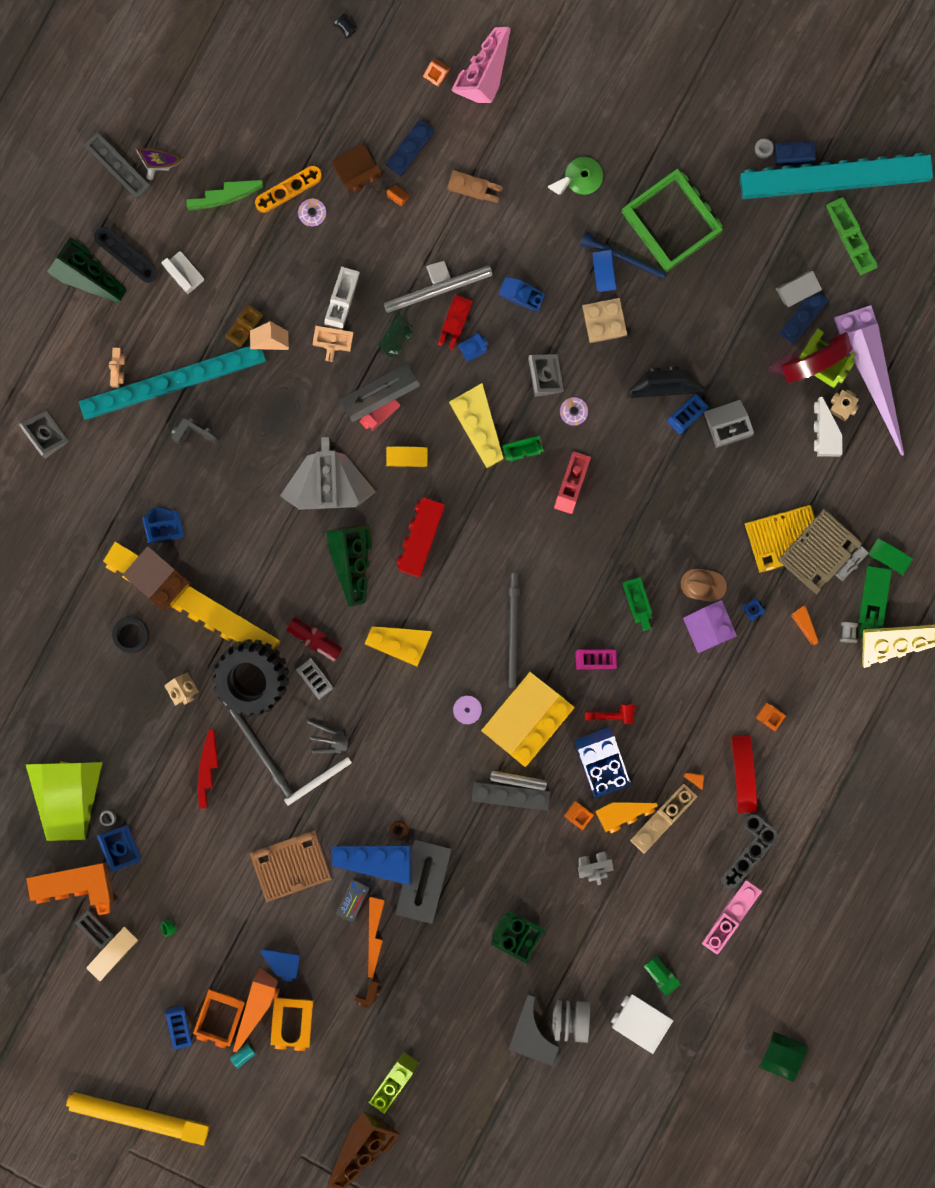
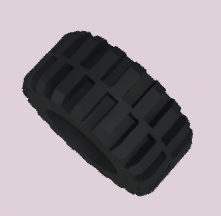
(234, 694)

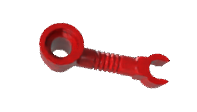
(626, 714)

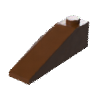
(364, 1142)

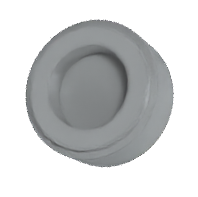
(764, 148)

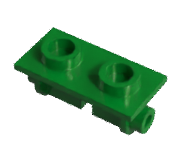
(520, 448)

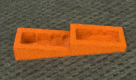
(375, 910)

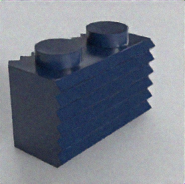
(794, 153)

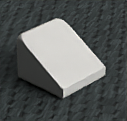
(560, 186)
(438, 272)

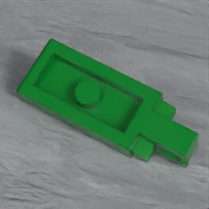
(638, 602)

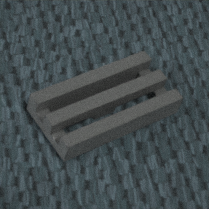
(89, 923)

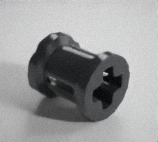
(345, 26)

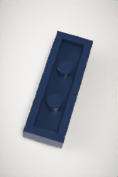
(410, 148)
(803, 317)

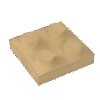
(604, 320)

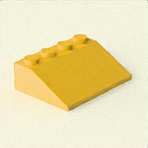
(527, 719)

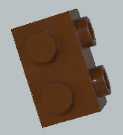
(373, 992)

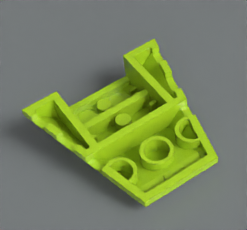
(65, 797)

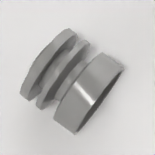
(571, 1021)

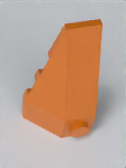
(261, 995)

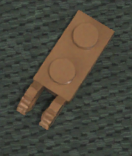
(473, 186)

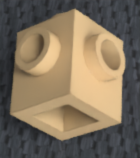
(839, 409)
(182, 689)

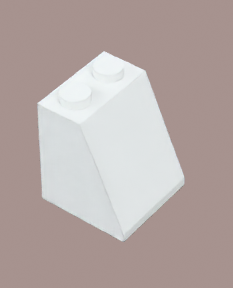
(641, 1023)

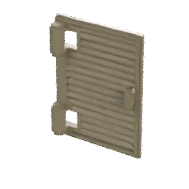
(819, 551)

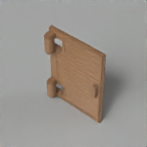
(290, 866)

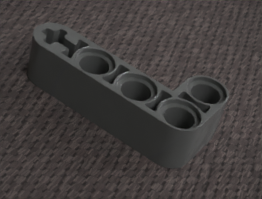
(746, 854)

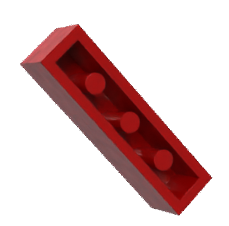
(421, 537)

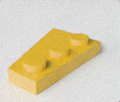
(400, 643)

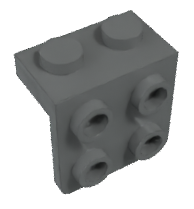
(182, 430)

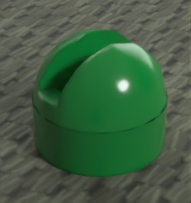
(168, 927)

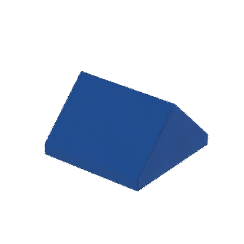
(119, 848)

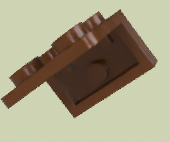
(356, 169)

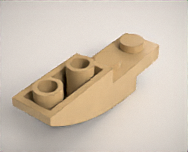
(663, 818)

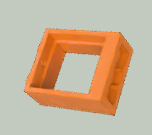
(224, 998)

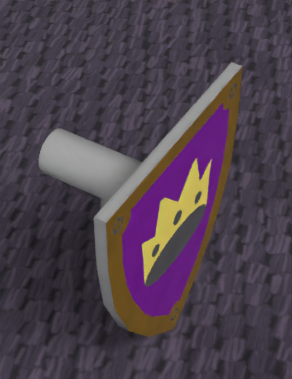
(157, 160)

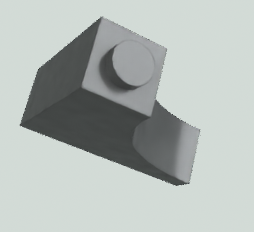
(528, 1039)

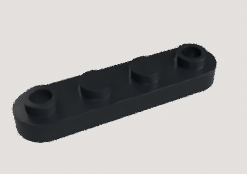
(125, 254)

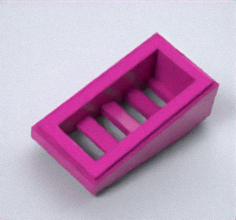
(579, 654)

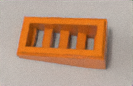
(804, 622)

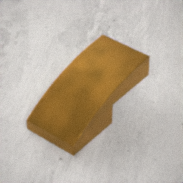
(245, 322)

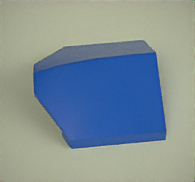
(162, 525)

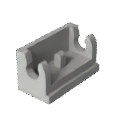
(799, 288)

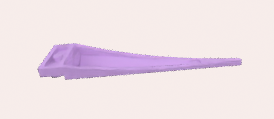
(871, 363)

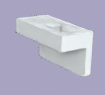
(183, 272)

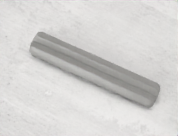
(518, 780)

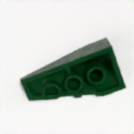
(79, 270)
(349, 554)

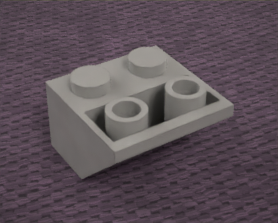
(729, 423)

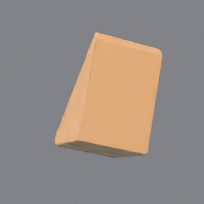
(269, 337)

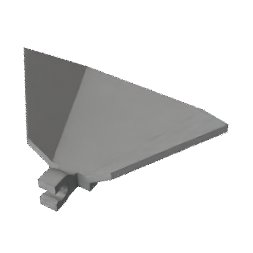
(327, 482)

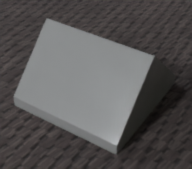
(545, 374)
(44, 434)

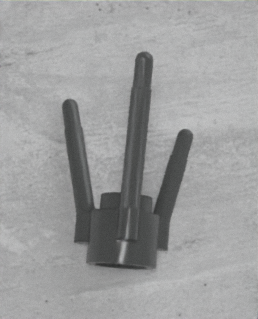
(338, 742)

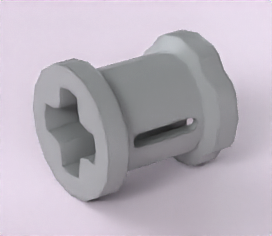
(849, 632)

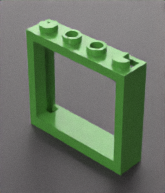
(693, 195)

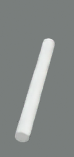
(317, 781)

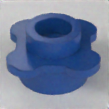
(753, 604)

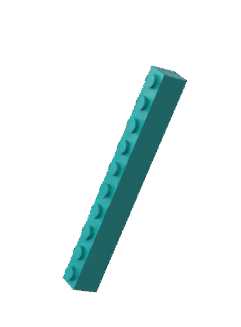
(836, 176)

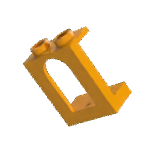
(276, 1036)

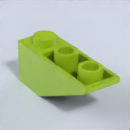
(394, 1082)

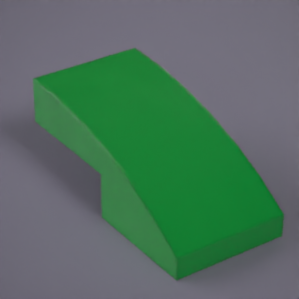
(890, 556)

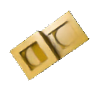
(406, 456)

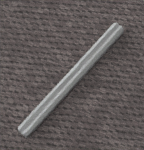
(437, 289)

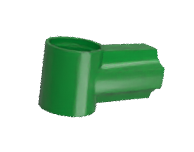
(664, 979)

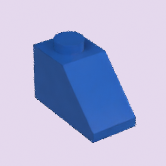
(282, 963)

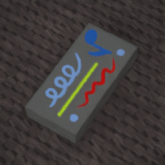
(352, 901)

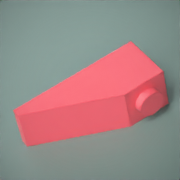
(572, 482)

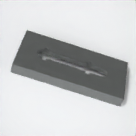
(406, 383)
(427, 910)

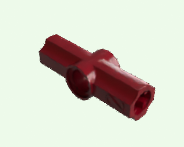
(314, 639)

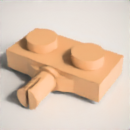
(332, 340)
(118, 360)

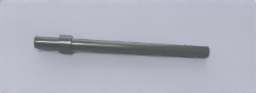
(514, 592)
(278, 778)

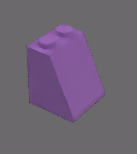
(709, 626)

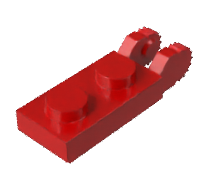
(455, 320)

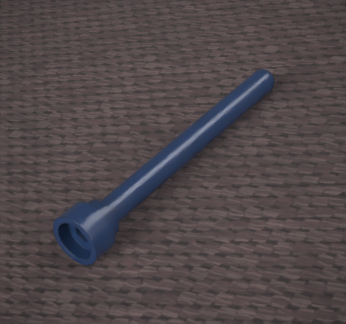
(588, 241)

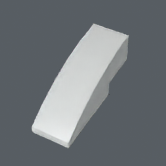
(341, 298)

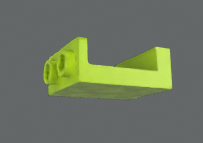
(836, 372)

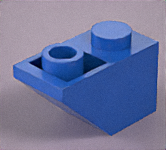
(521, 294)

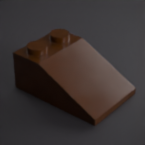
(156, 579)

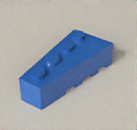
(379, 861)

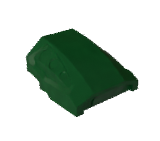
(516, 936)
(783, 1056)

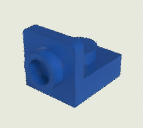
(473, 347)

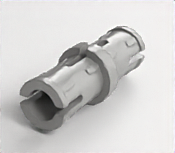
(851, 564)

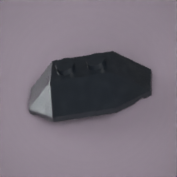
(665, 383)

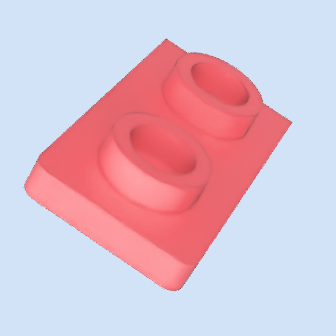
(378, 416)

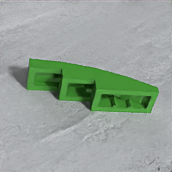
(232, 192)
(851, 236)

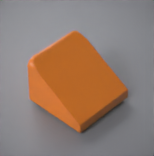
(436, 72)
(397, 195)
(770, 716)
(696, 779)
(578, 815)

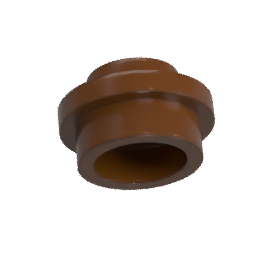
(394, 825)

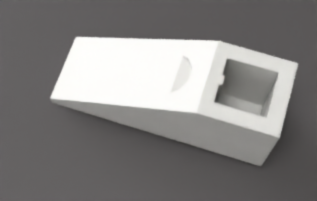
(828, 434)

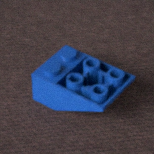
(602, 762)

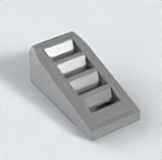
(323, 692)

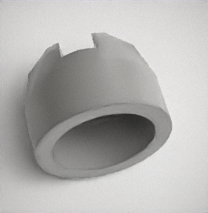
(105, 820)

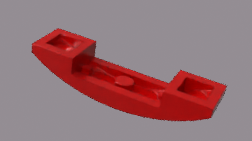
(744, 774)

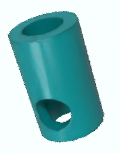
(242, 1056)

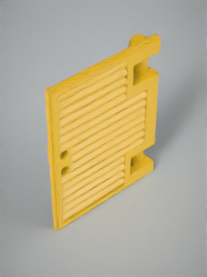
(776, 535)

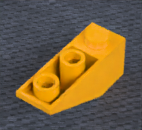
(615, 814)

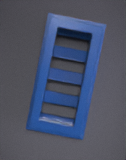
(678, 422)
(177, 1011)

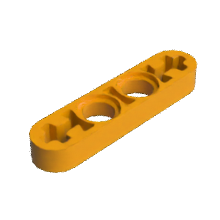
(286, 186)

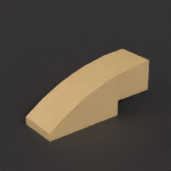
(112, 953)

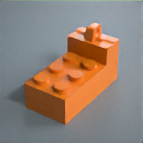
(81, 881)

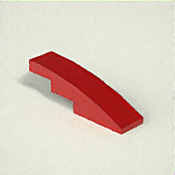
(208, 761)

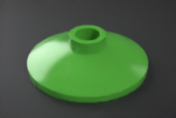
(588, 184)

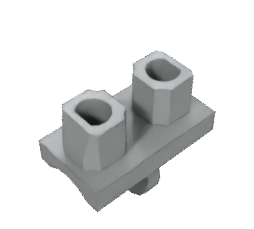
(596, 870)

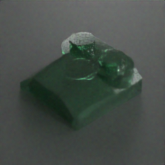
(394, 337)

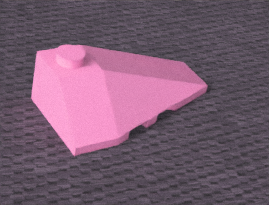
(484, 74)

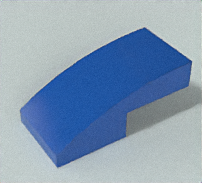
(604, 270)

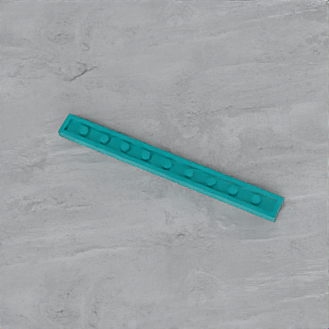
(171, 382)

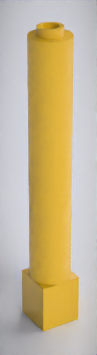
(139, 1118)

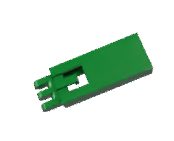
(874, 594)

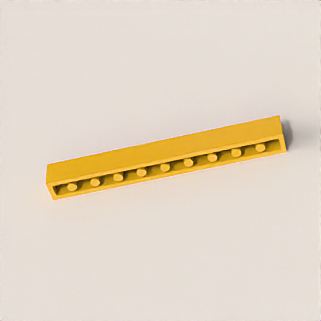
(198, 605)

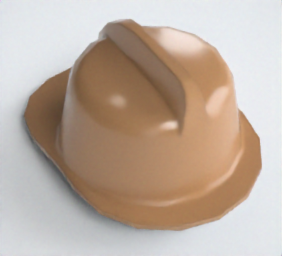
(703, 585)

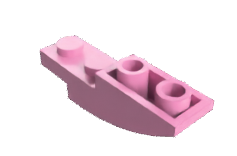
(731, 916)

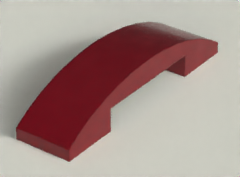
(819, 360)

